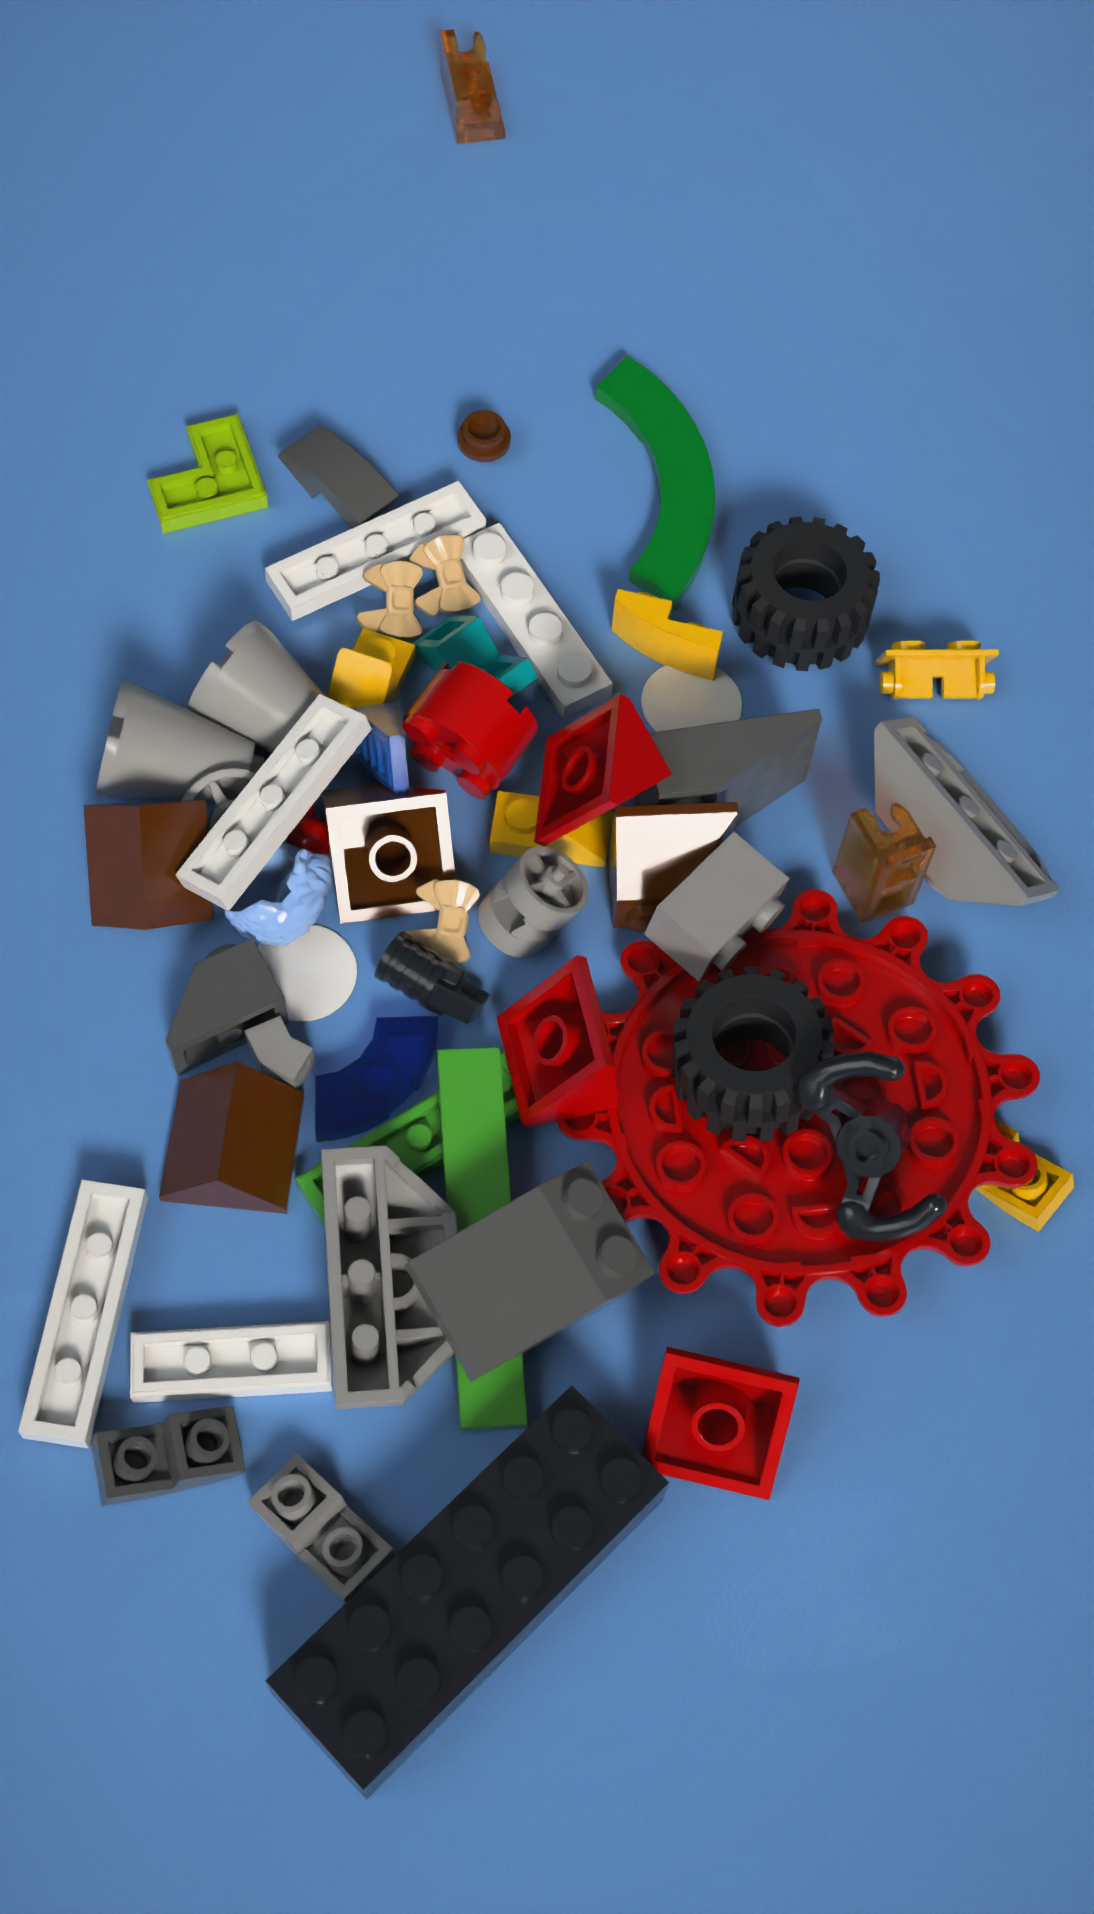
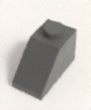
(221, 1001)

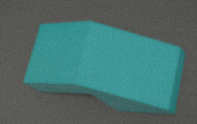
(467, 641)

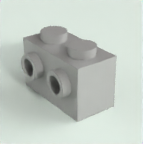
(717, 906)

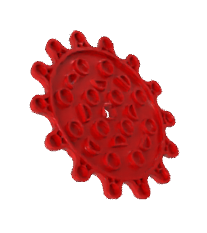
(776, 1200)

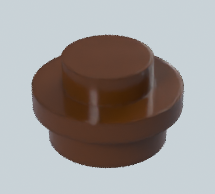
(484, 436)

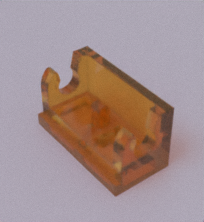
(470, 91)
(880, 868)

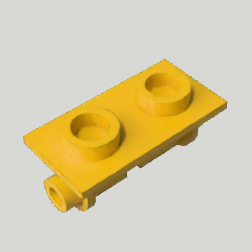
(959, 668)

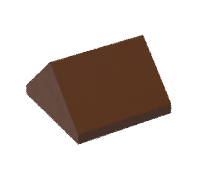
(135, 861)
(233, 1141)

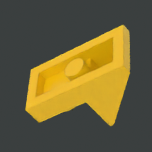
(371, 671)
(516, 825)

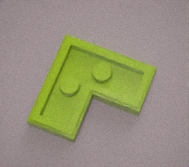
(220, 486)

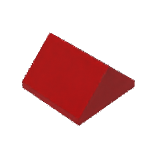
(595, 768)
(559, 1049)
(719, 1422)

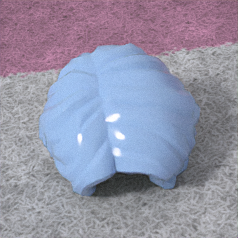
(283, 897)

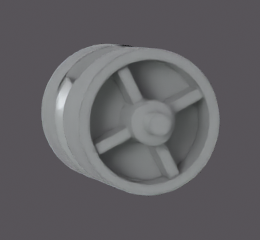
(533, 902)

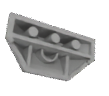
(977, 846)
(379, 1323)

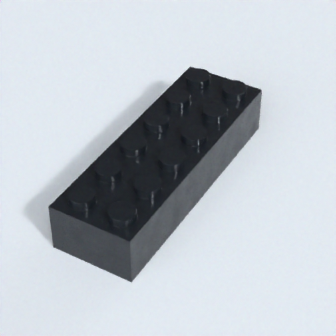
(467, 1591)

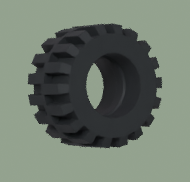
(809, 558)
(743, 1009)

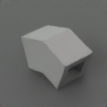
(279, 1054)

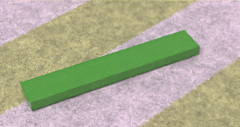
(475, 1187)

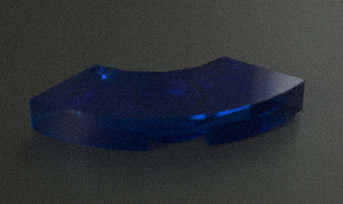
(378, 1080)

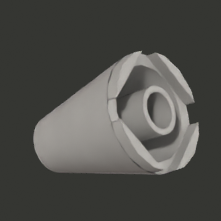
(255, 688)
(164, 748)

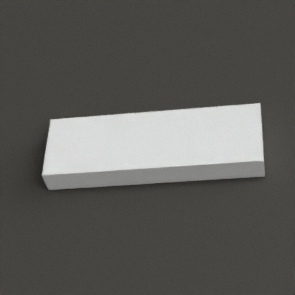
(230, 1362)

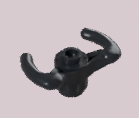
(867, 1143)

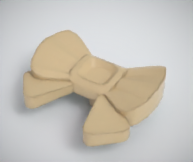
(444, 558)
(398, 582)
(454, 902)

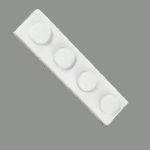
(338, 564)
(533, 621)
(273, 802)
(84, 1315)

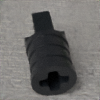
(430, 979)

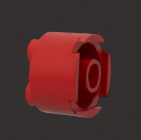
(468, 728)

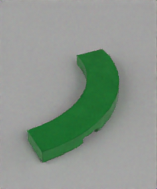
(681, 473)

